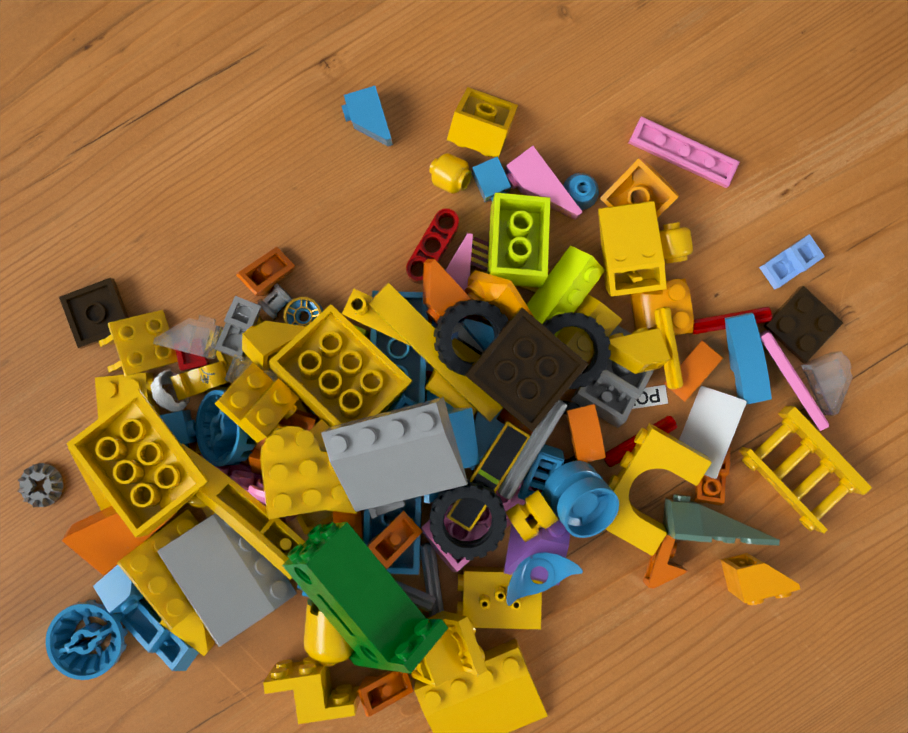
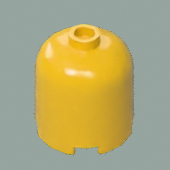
(322, 640)

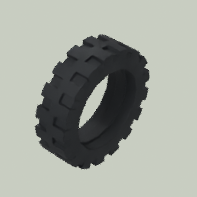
(450, 319)
(599, 340)
(473, 548)

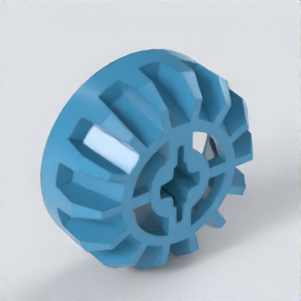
(220, 437)
(73, 656)

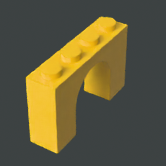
(652, 451)

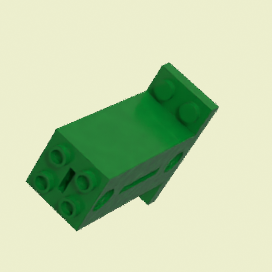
(362, 599)

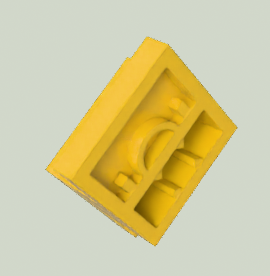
(452, 653)
(312, 690)

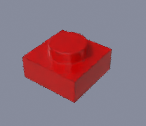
(190, 361)

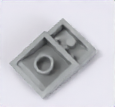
(614, 391)

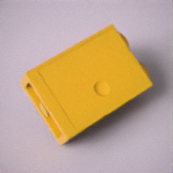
(486, 601)

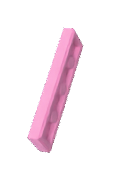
(684, 152)
(794, 380)

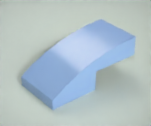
(792, 261)

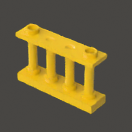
(830, 462)

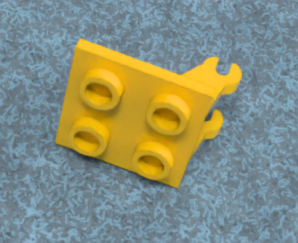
(135, 343)

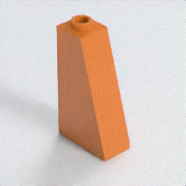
(103, 539)

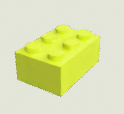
(519, 239)

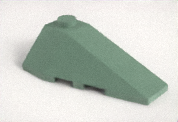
(695, 522)

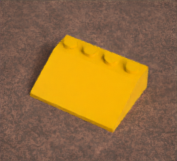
(338, 370)
(138, 464)
(486, 703)

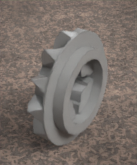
(53, 485)

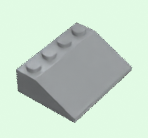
(396, 455)
(225, 578)

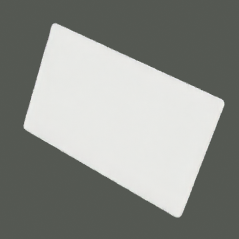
(712, 425)

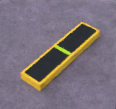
(491, 472)

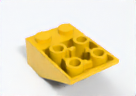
(631, 249)

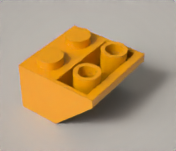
(754, 580)

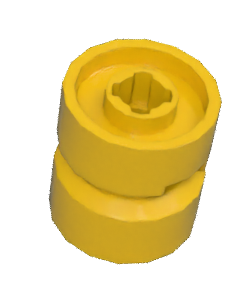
(542, 513)

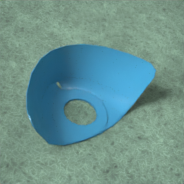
(556, 565)

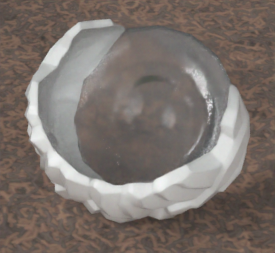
(165, 393)

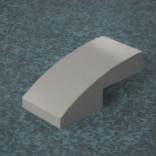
(239, 318)

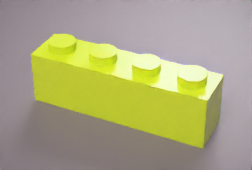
(566, 285)

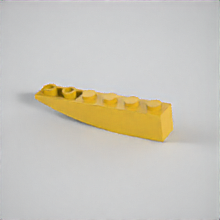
(245, 514)

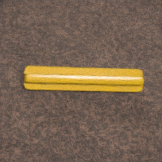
(672, 367)

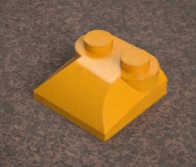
(640, 185)
(496, 292)
(675, 297)

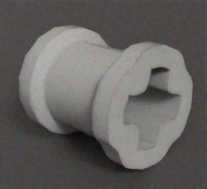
(275, 301)

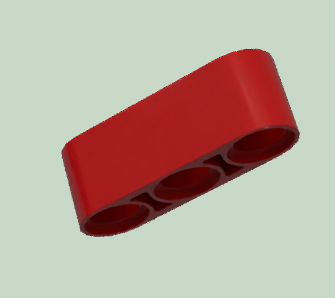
(436, 233)

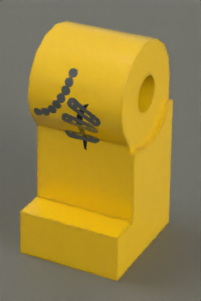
(199, 380)

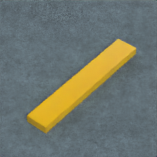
(420, 336)

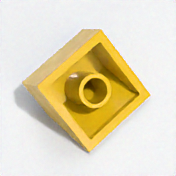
(481, 122)

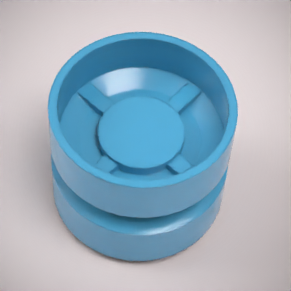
(581, 499)

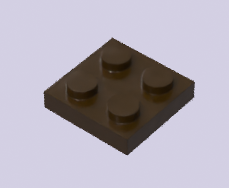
(91, 311)
(803, 324)

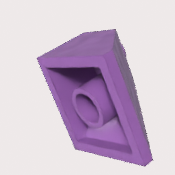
(550, 540)

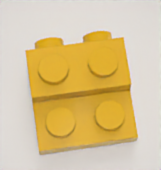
(114, 389)
(257, 402)

